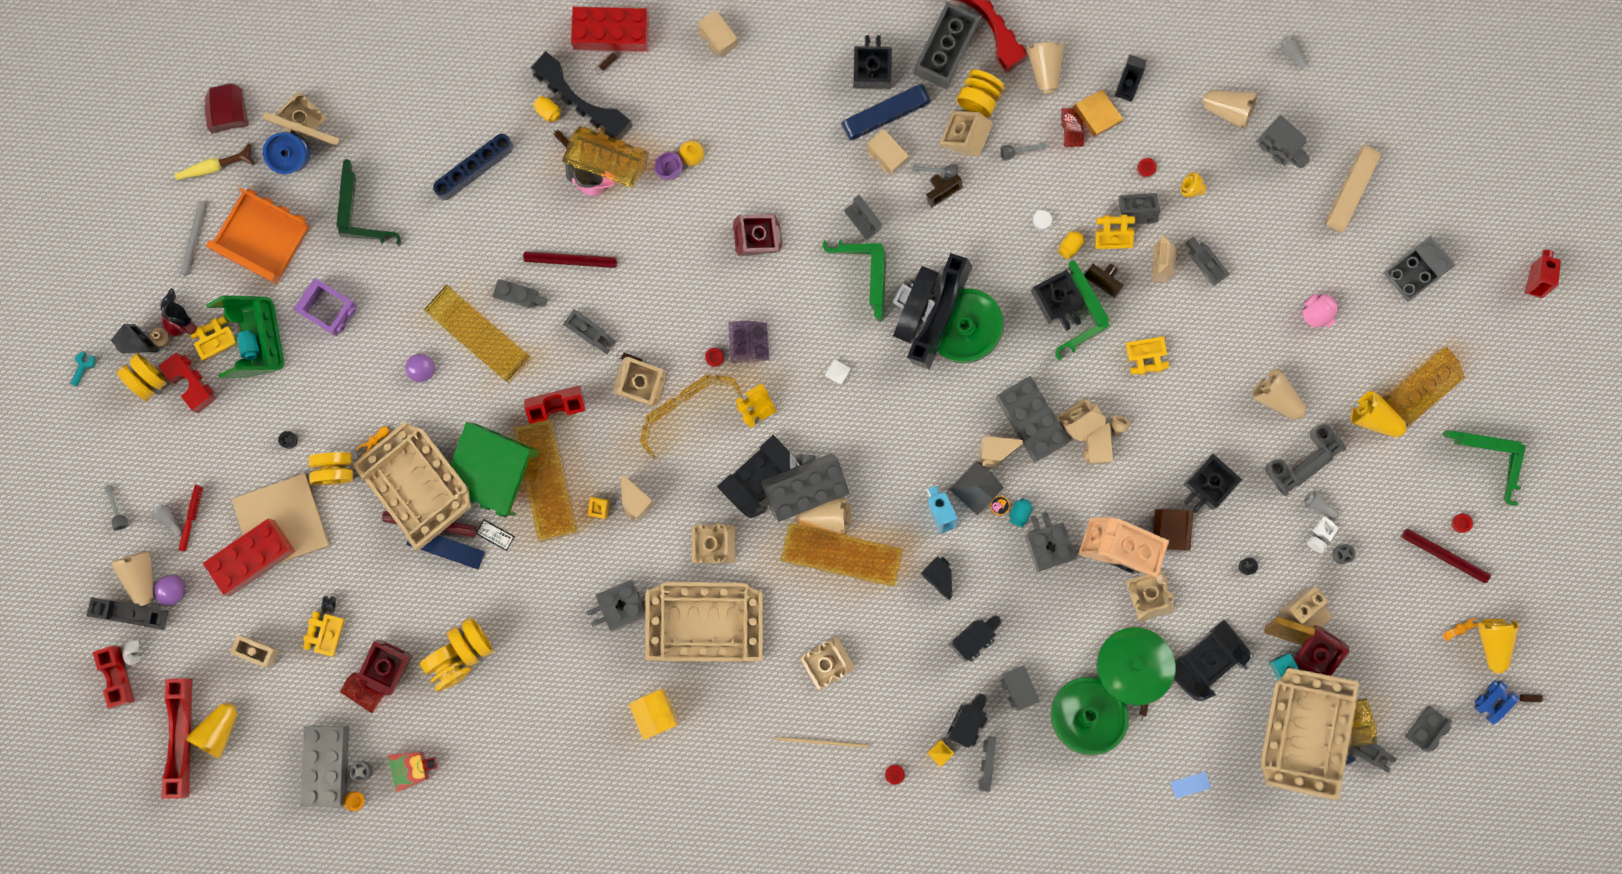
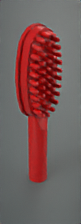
(194, 504)

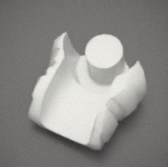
(128, 648)

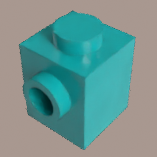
(1281, 664)

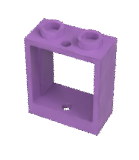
(311, 296)

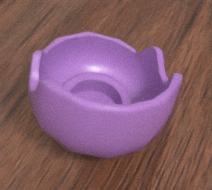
(668, 166)
(420, 367)
(169, 589)

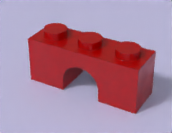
(198, 394)
(542, 406)
(111, 664)

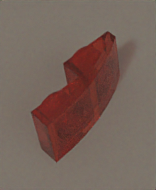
(1072, 128)

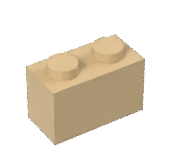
(717, 34)
(887, 152)
(1098, 446)
(254, 651)

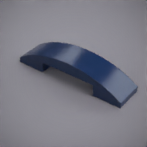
(454, 551)

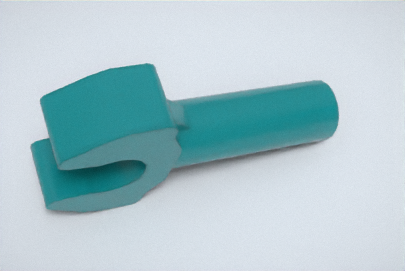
(82, 366)

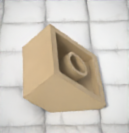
(966, 133)
(996, 449)
(634, 500)

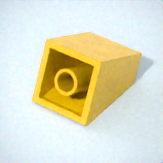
(654, 714)

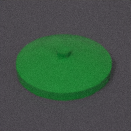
(973, 328)
(1135, 666)
(1088, 717)

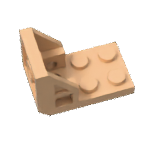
(1125, 544)

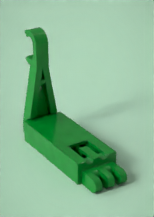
(877, 274)
(1092, 306)
(1495, 444)

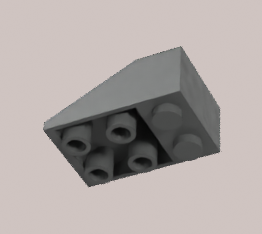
(1419, 268)

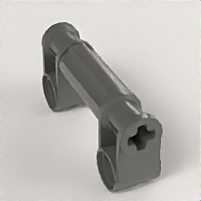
(1310, 465)

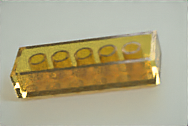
(547, 482)
(841, 555)

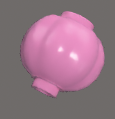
(1320, 310)

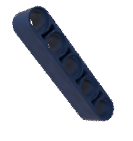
(886, 112)
(469, 176)

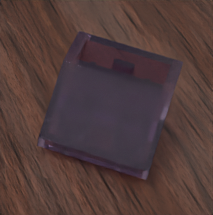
(748, 341)

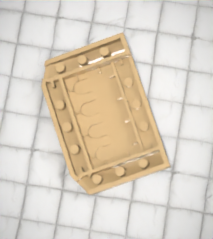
(414, 483)
(703, 622)
(1309, 733)

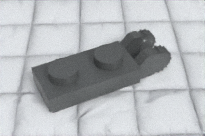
(587, 330)
(1372, 754)

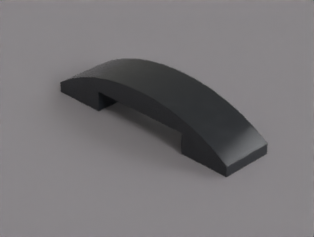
(915, 304)
(127, 613)

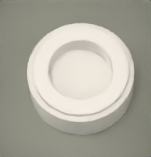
(1042, 220)
(1317, 544)

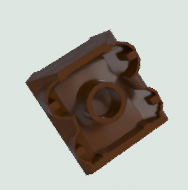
(1174, 527)

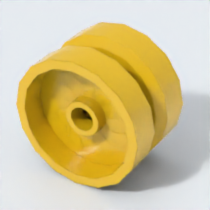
(141, 377)
(331, 468)
(470, 641)

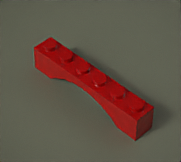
(1008, 51)
(179, 710)

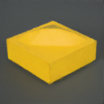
(598, 507)
(940, 753)

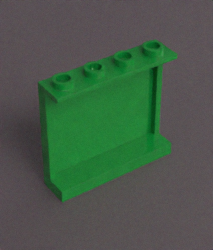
(491, 467)

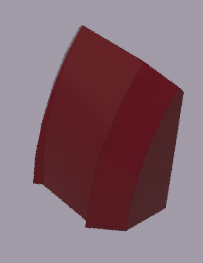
(225, 108)
(757, 234)
(1321, 653)
(383, 667)

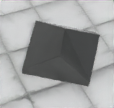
(977, 488)

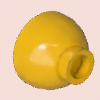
(691, 153)
(1193, 185)

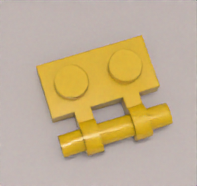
(1114, 237)
(215, 343)
(1147, 349)
(761, 402)
(328, 636)

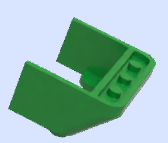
(258, 316)

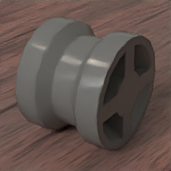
(1347, 552)
(357, 771)

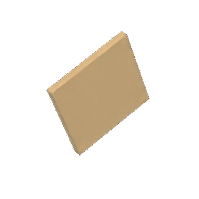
(293, 509)

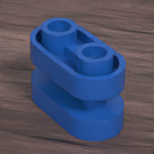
(1496, 690)

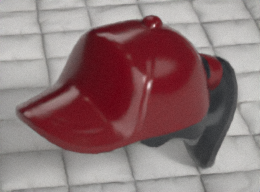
(174, 317)

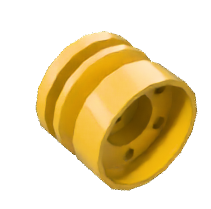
(980, 92)
(445, 668)

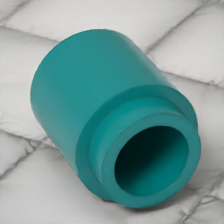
(248, 345)
(1020, 512)

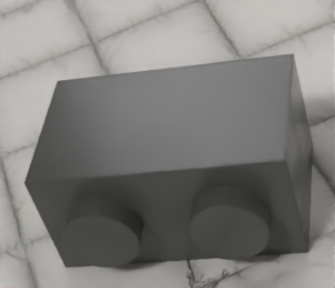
(1019, 687)

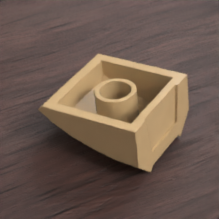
(1163, 260)
(639, 381)

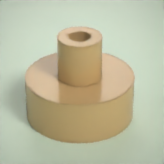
(160, 337)
(1119, 424)

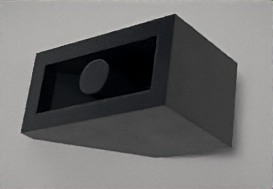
(1130, 78)
(133, 340)
(939, 576)

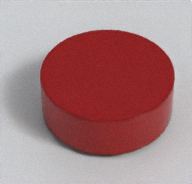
(1146, 167)
(714, 357)
(1462, 523)
(894, 774)

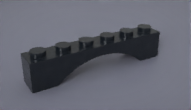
(609, 120)
(952, 284)

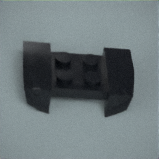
(745, 485)
(1210, 661)

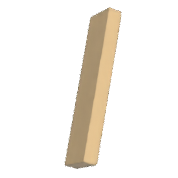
(301, 129)

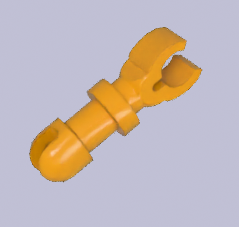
(382, 432)
(1460, 629)

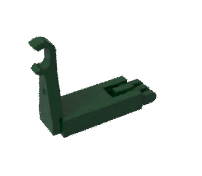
(345, 210)

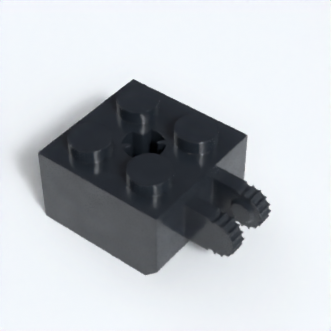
(880, 58)
(1057, 309)
(1200, 485)
(974, 637)
(968, 721)

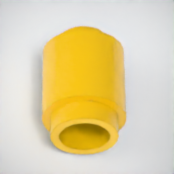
(547, 109)
(1071, 244)

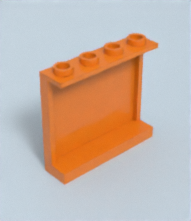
(260, 236)

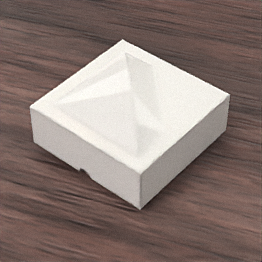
(837, 372)
(1325, 529)

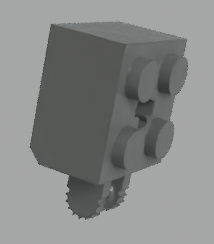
(1284, 143)
(1056, 536)
(608, 603)

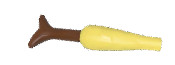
(214, 165)

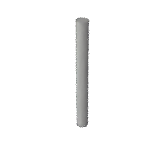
(193, 238)

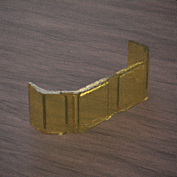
(477, 334)
(684, 395)

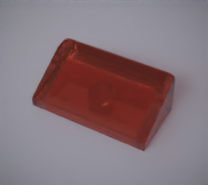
(360, 694)

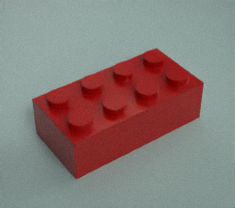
(610, 29)
(248, 557)

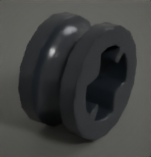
(290, 445)
(1245, 571)
(328, 604)

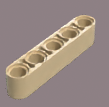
(1353, 188)

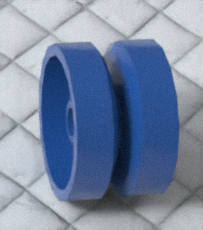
(275, 152)

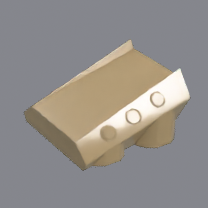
(301, 111)
(1081, 419)
(713, 543)
(1150, 596)
(827, 663)

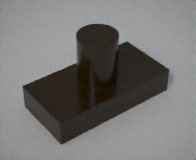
(943, 189)
(1104, 279)

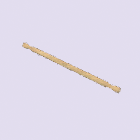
(822, 742)

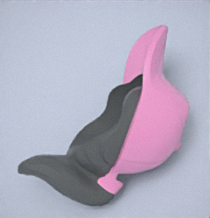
(586, 181)

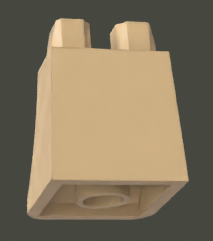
(1307, 608)

